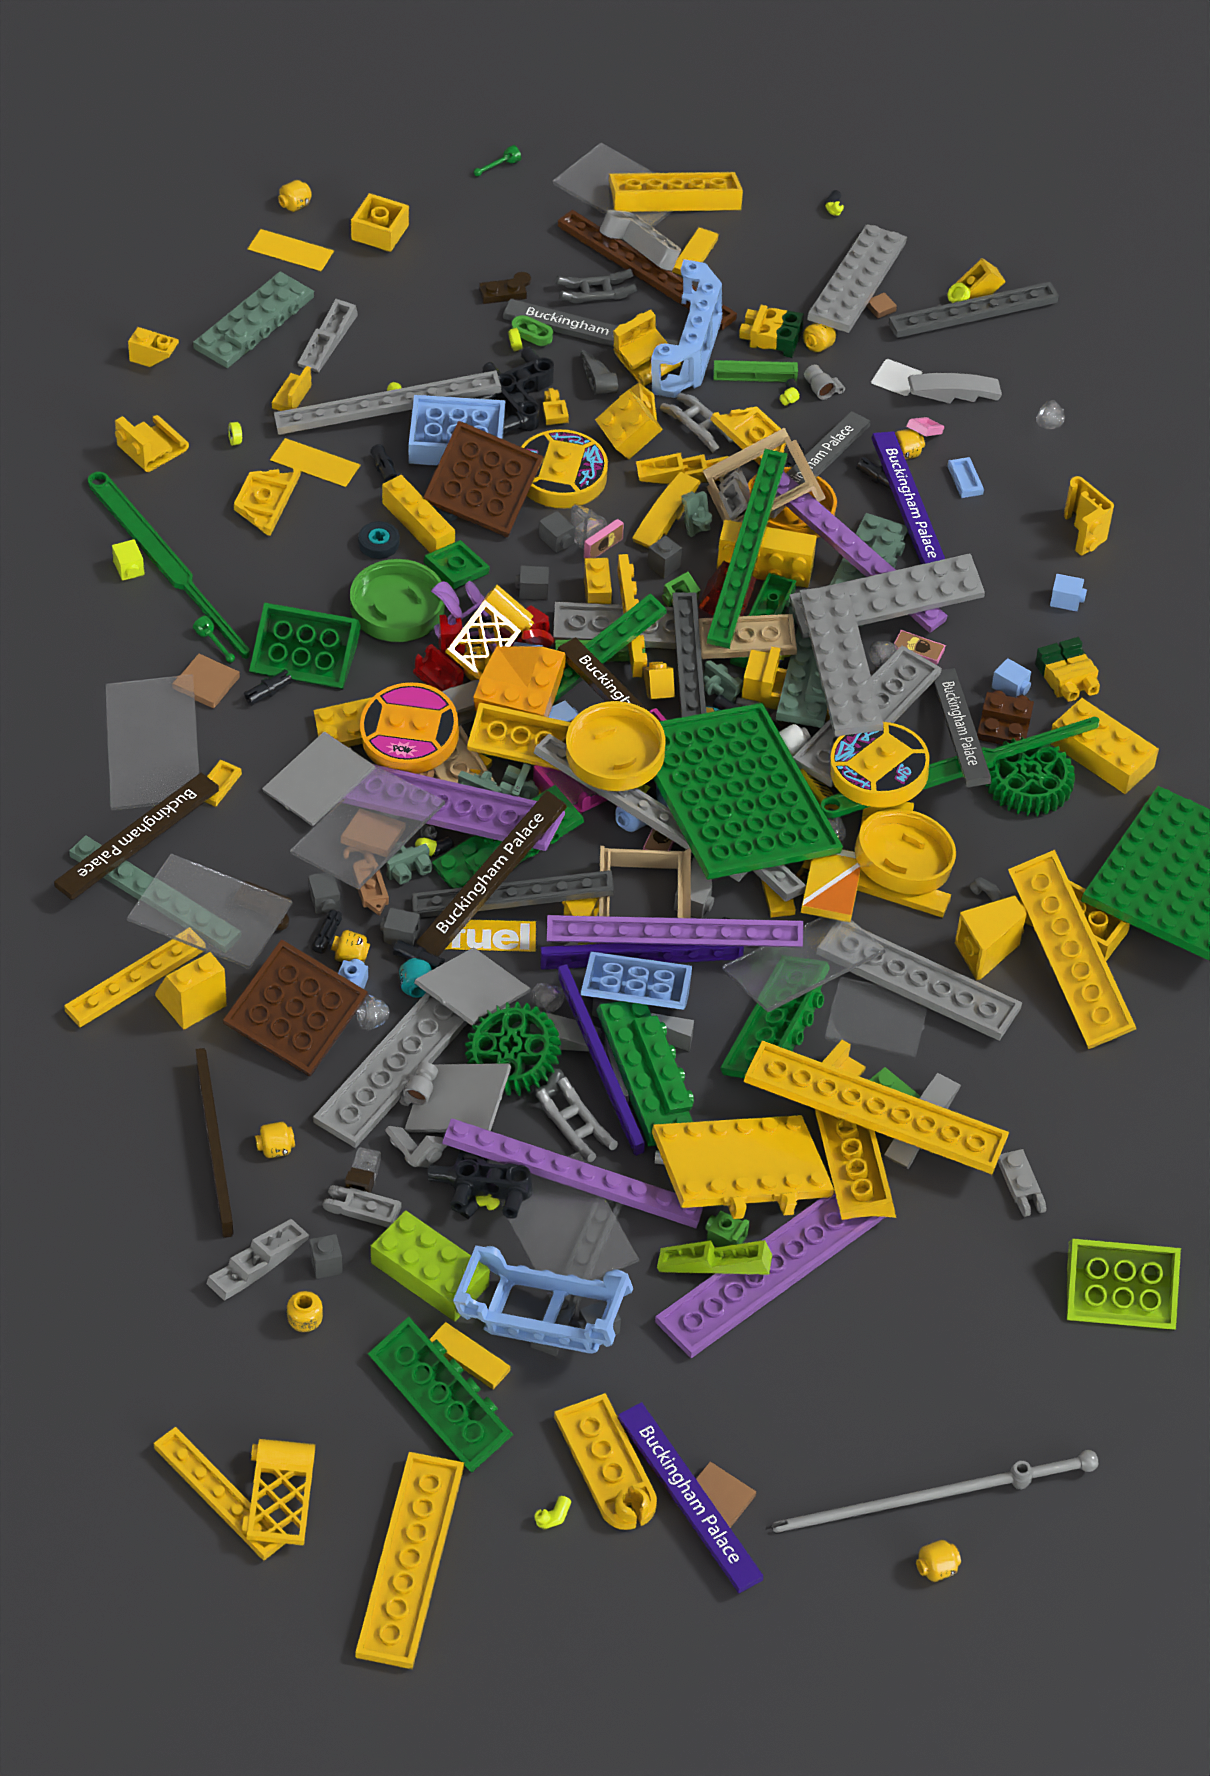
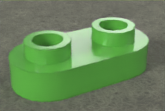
(533, 330)

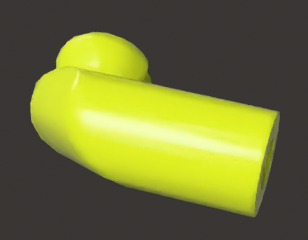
(548, 1519)

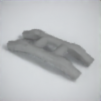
(685, 417)
(576, 1107)

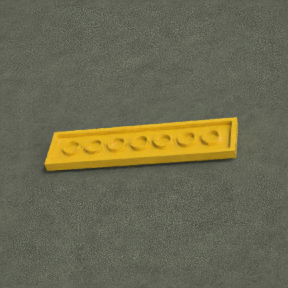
(1072, 949)
(410, 1560)

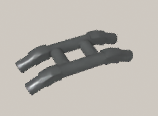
(606, 282)

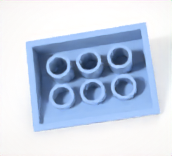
(436, 419)
(637, 980)

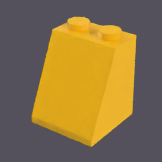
(990, 934)
(194, 990)

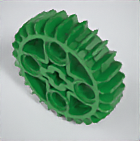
(1031, 779)
(509, 1038)

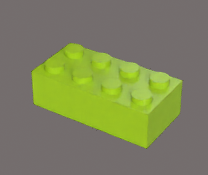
(426, 1263)

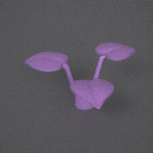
(451, 601)

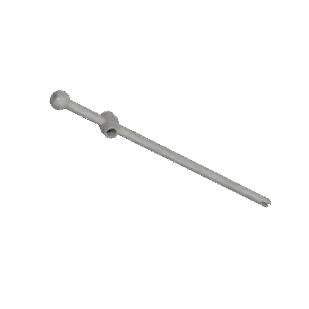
(1019, 1476)

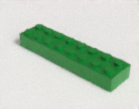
(771, 600)

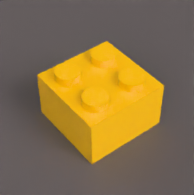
(380, 222)
(628, 424)

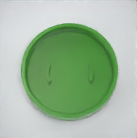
(396, 600)

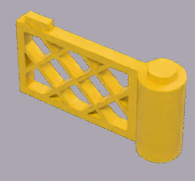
(501, 609)
(284, 1461)

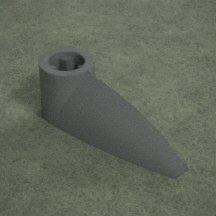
(598, 375)

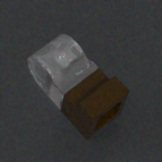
(364, 1169)

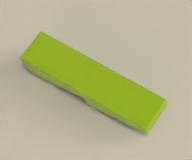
(705, 1258)

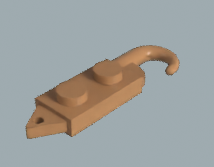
(374, 894)

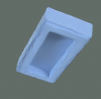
(965, 477)

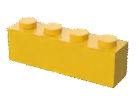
(417, 514)

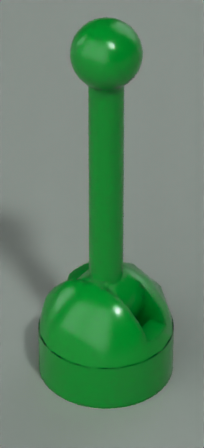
(510, 155)
(204, 627)

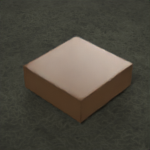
(881, 305)

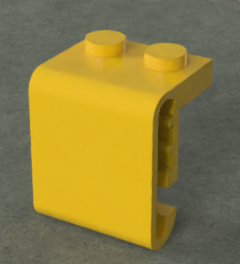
(635, 345)
(149, 445)
(1092, 514)

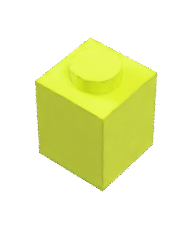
(128, 560)

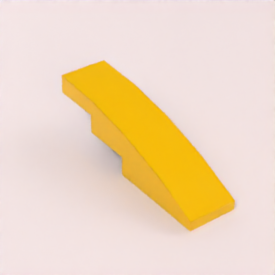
(667, 467)
(665, 510)

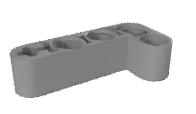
(641, 237)

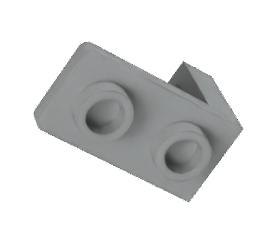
(417, 1156)

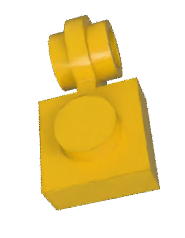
(554, 408)

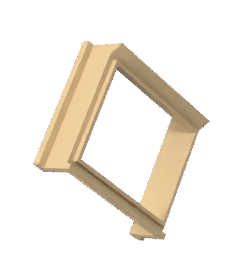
(754, 451)
(651, 859)

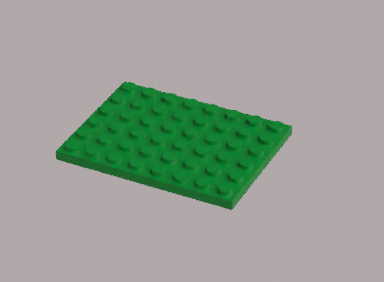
(740, 793)
(1161, 873)

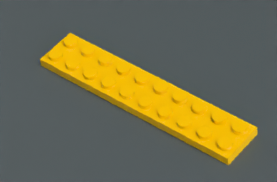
(876, 1107)

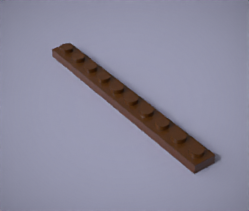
(628, 258)

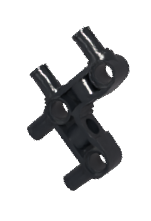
(516, 385)
(477, 1177)

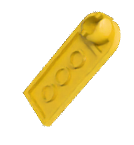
(341, 721)
(607, 1462)

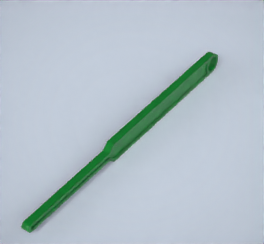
(160, 553)
(950, 769)

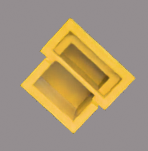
(763, 678)

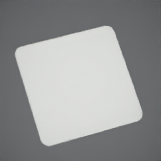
(894, 377)

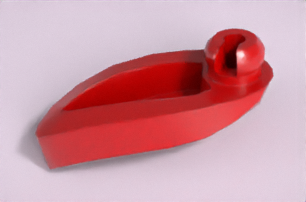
(537, 637)

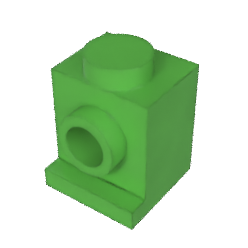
(681, 584)
(725, 1230)

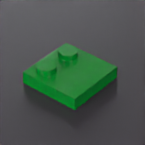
(456, 564)

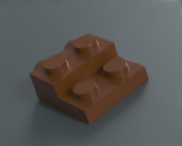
(1004, 718)

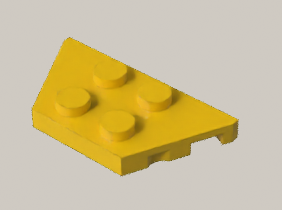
(747, 427)
(265, 497)

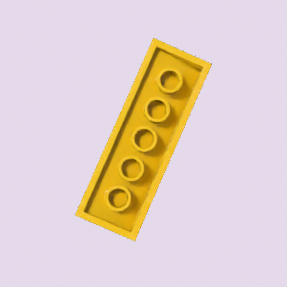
(676, 191)
(513, 733)
(855, 1168)

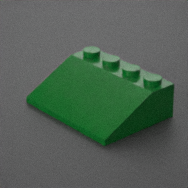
(306, 644)

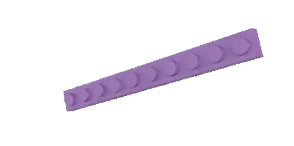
(848, 544)
(674, 931)
(570, 1172)

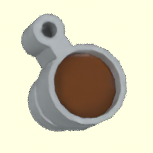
(822, 383)
(420, 1085)

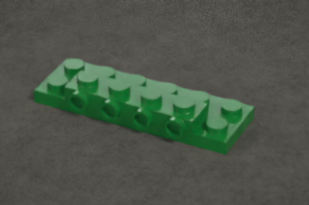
(465, 860)
(778, 1027)
(646, 1065)
(441, 1393)

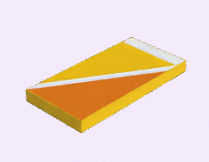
(832, 886)

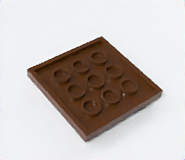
(483, 478)
(295, 1007)

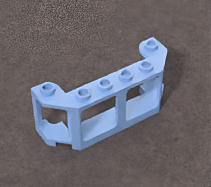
(697, 335)
(546, 1332)

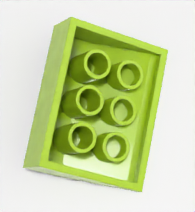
(1122, 1283)

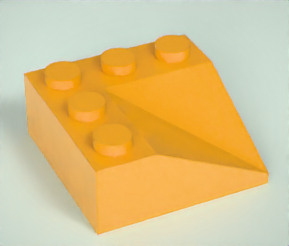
(521, 679)

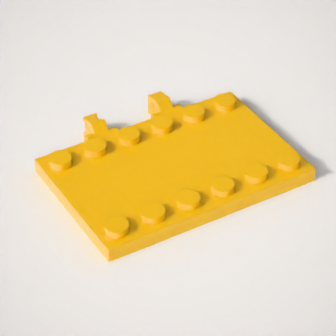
(742, 1162)

